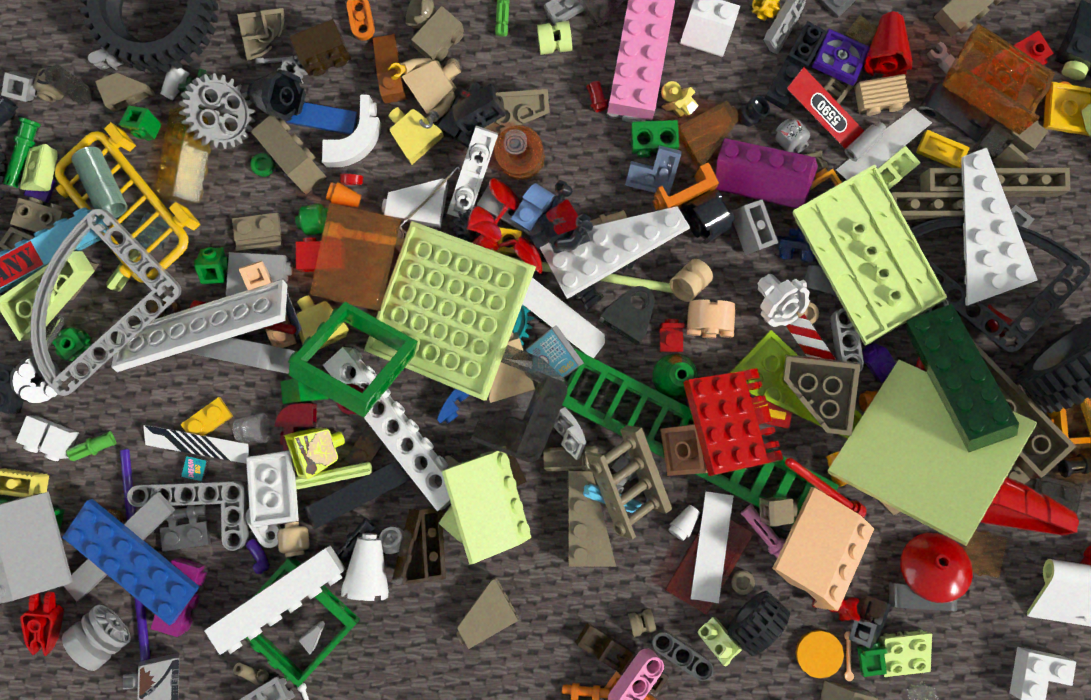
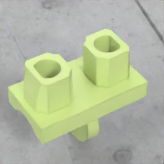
(718, 641)

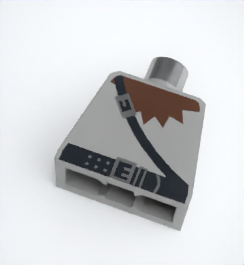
(155, 678)

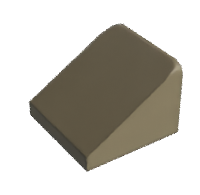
(1010, 157)

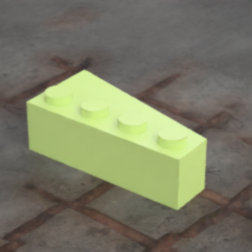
(18, 302)

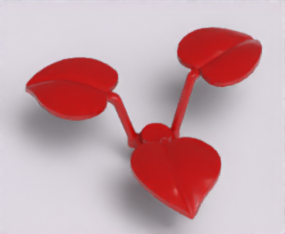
(483, 223)

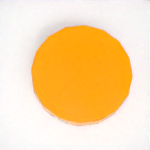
(819, 653)

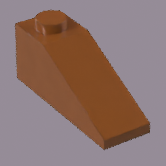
(385, 55)

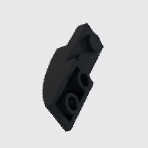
(798, 57)

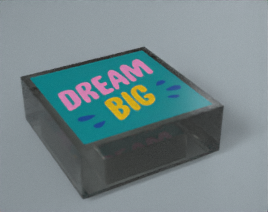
(195, 468)

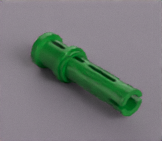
(24, 140)

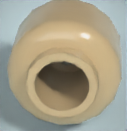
(293, 539)

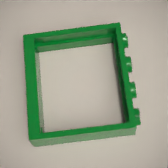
(336, 390)
(281, 661)

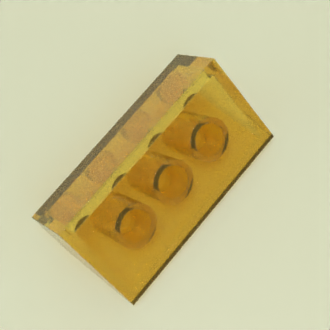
(181, 162)

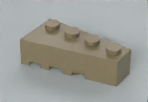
(587, 529)

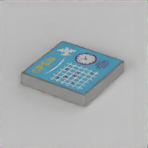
(556, 351)

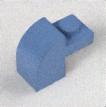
(534, 205)

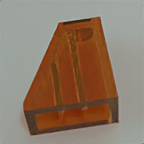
(707, 132)

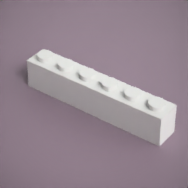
(274, 600)

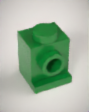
(140, 123)

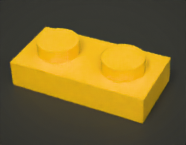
(942, 149)
(207, 418)

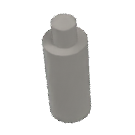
(865, 141)

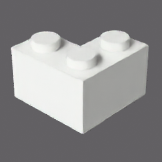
(1034, 671)

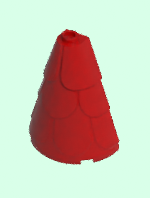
(1028, 510)

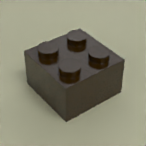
(320, 48)

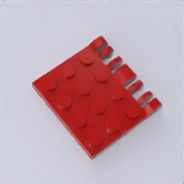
(729, 422)

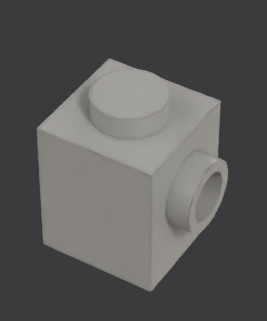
(18, 86)

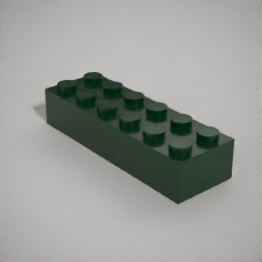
(962, 378)

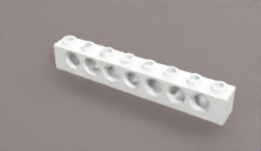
(339, 368)

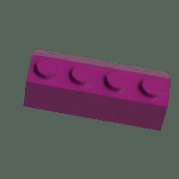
(765, 173)

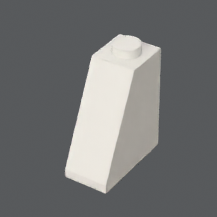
(404, 202)

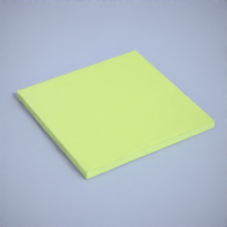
(456, 305)
(916, 460)

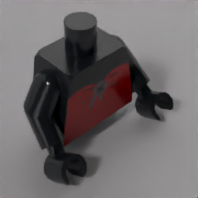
(561, 223)

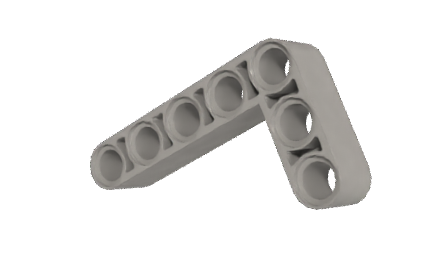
(840, 330)
(247, 353)
(200, 496)

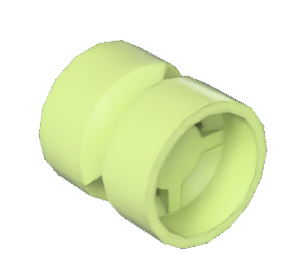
(546, 37)

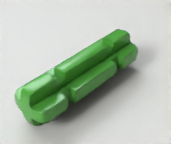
(502, 16)

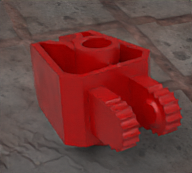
(42, 623)

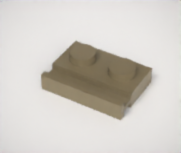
(257, 232)

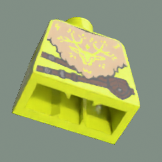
(313, 450)

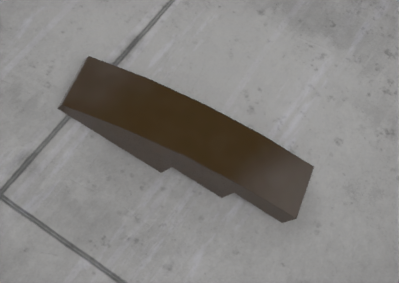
(612, 653)

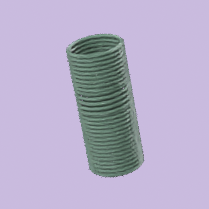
(99, 181)

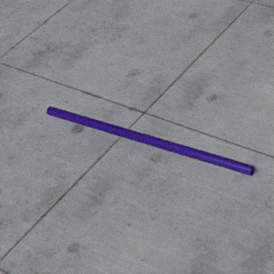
(130, 511)

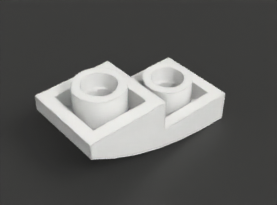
(568, 427)

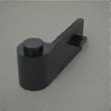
(955, 110)

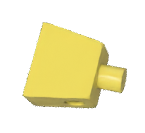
(411, 136)
(313, 316)

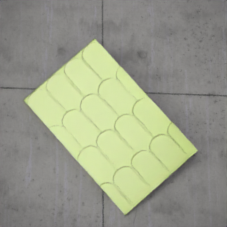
(869, 255)

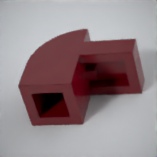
(295, 416)

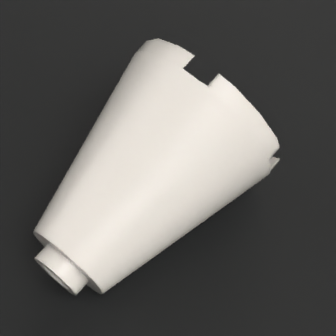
(366, 570)

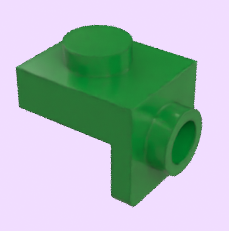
(872, 660)

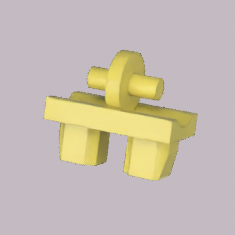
(678, 99)

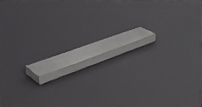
(141, 523)

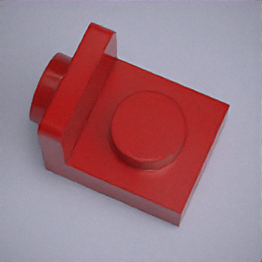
(671, 336)

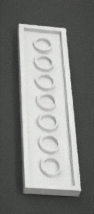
(204, 325)

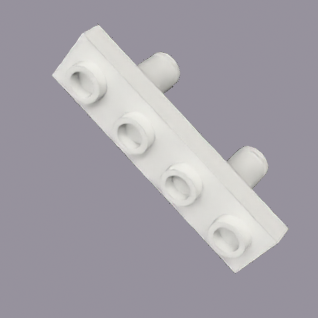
(472, 170)

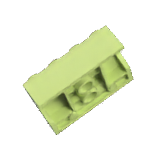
(486, 505)

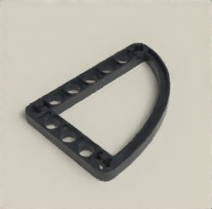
(1031, 311)

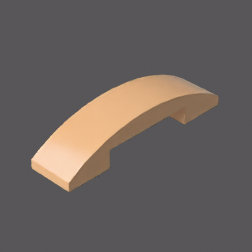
(256, 276)

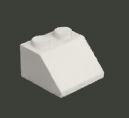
(710, 25)

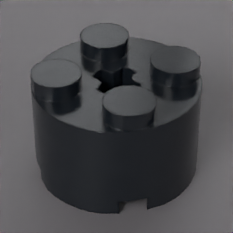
(708, 215)

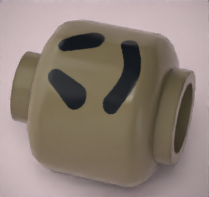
(44, 89)

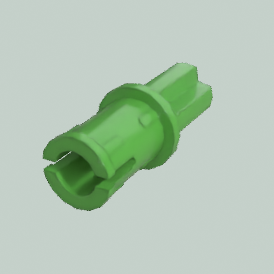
(91, 446)

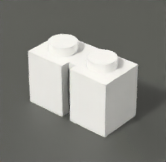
(47, 437)

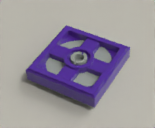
(840, 57)

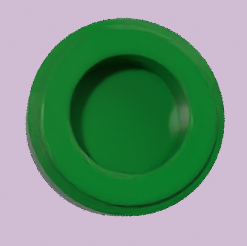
(262, 165)

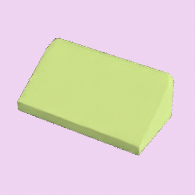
(39, 168)
(117, 279)

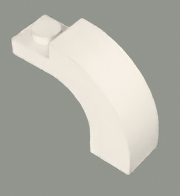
(357, 145)

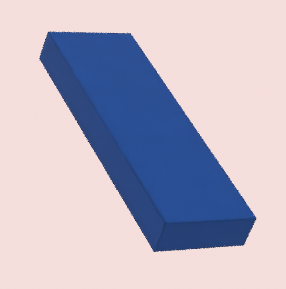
(326, 119)

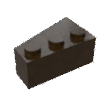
(421, 548)

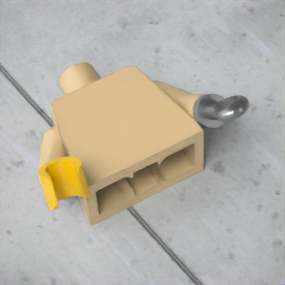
(430, 85)

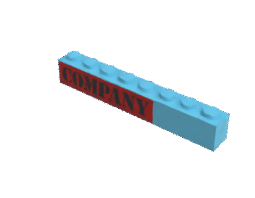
(37, 253)

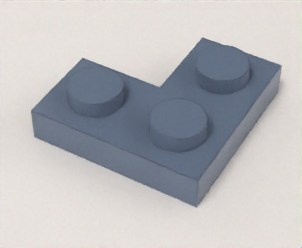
(652, 177)

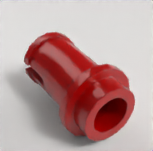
(596, 94)

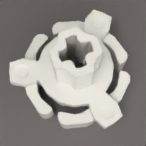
(782, 299)

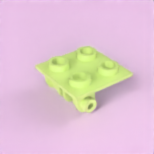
(907, 652)

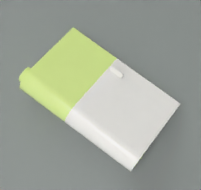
(1065, 593)

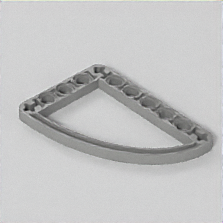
(48, 281)

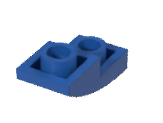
(449, 409)

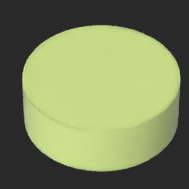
(1075, 70)

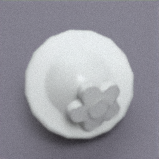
(391, 539)

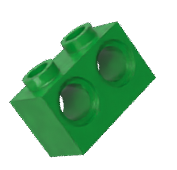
(653, 131)

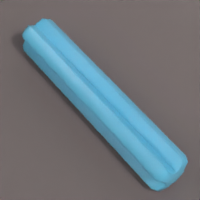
(593, 492)

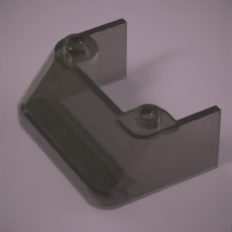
(527, 437)

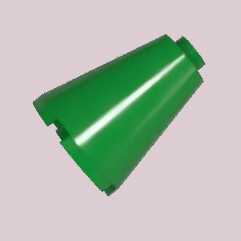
(666, 378)

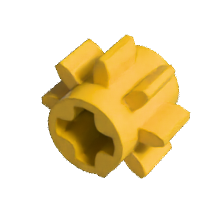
(765, 8)

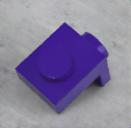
(878, 361)

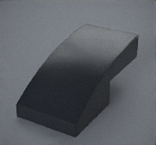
(871, 622)

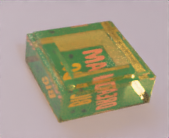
(861, 30)

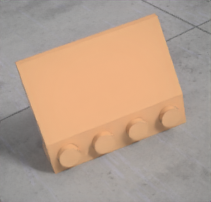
(823, 549)

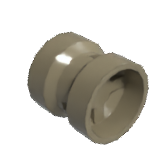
(637, 625)

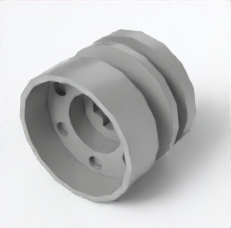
(95, 638)

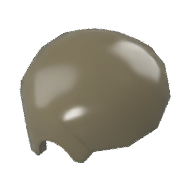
(416, 7)

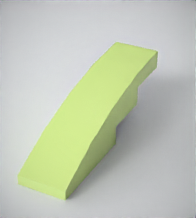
(898, 166)

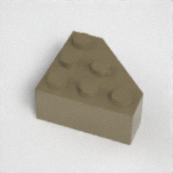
(825, 389)

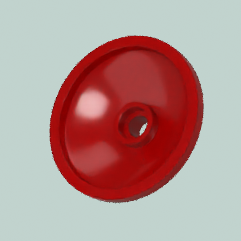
(927, 576)

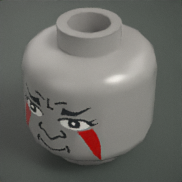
(792, 135)

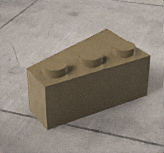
(288, 154)

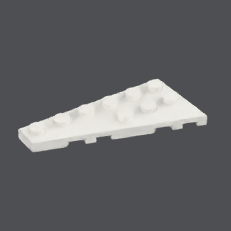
(992, 241)
(613, 247)

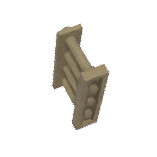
(648, 475)

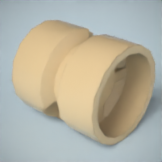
(691, 280)

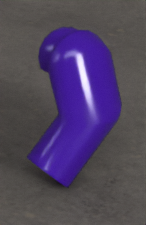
(259, 555)

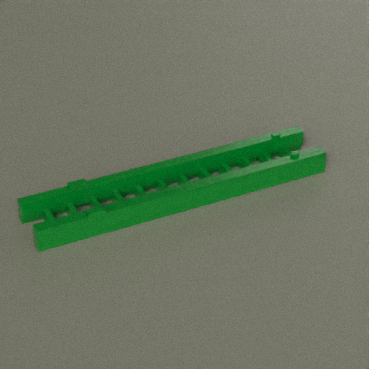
(667, 404)

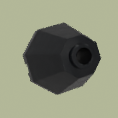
(278, 94)

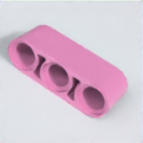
(638, 671)

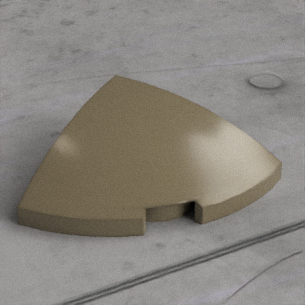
(259, 30)

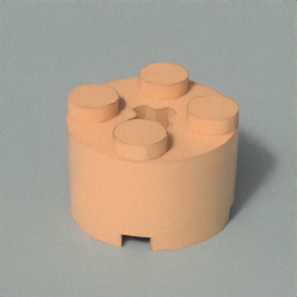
(711, 318)

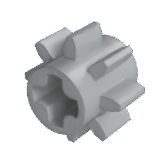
(297, 67)

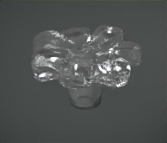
(922, 692)

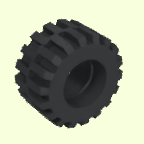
(759, 623)

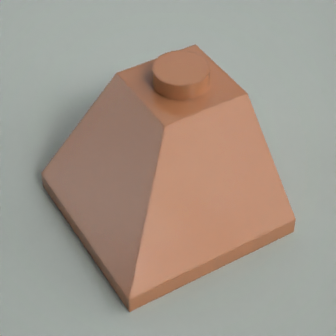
(682, 451)

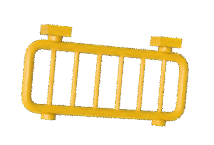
(182, 217)

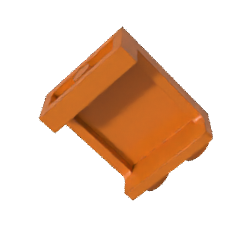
(705, 181)

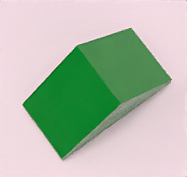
(295, 392)

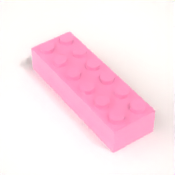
(641, 58)

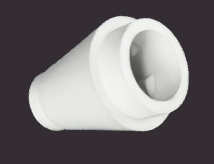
(171, 82)
(683, 524)

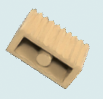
(882, 94)

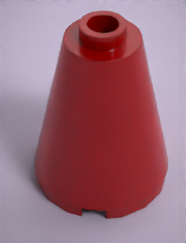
(889, 48)

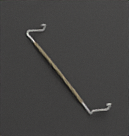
(429, 197)

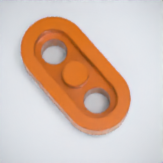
(360, 18)

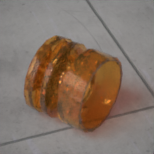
(530, 164)

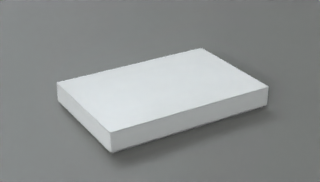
(272, 489)

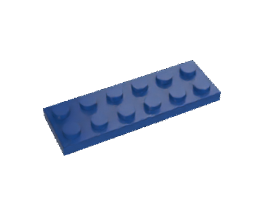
(130, 562)

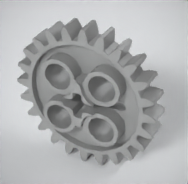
(219, 93)

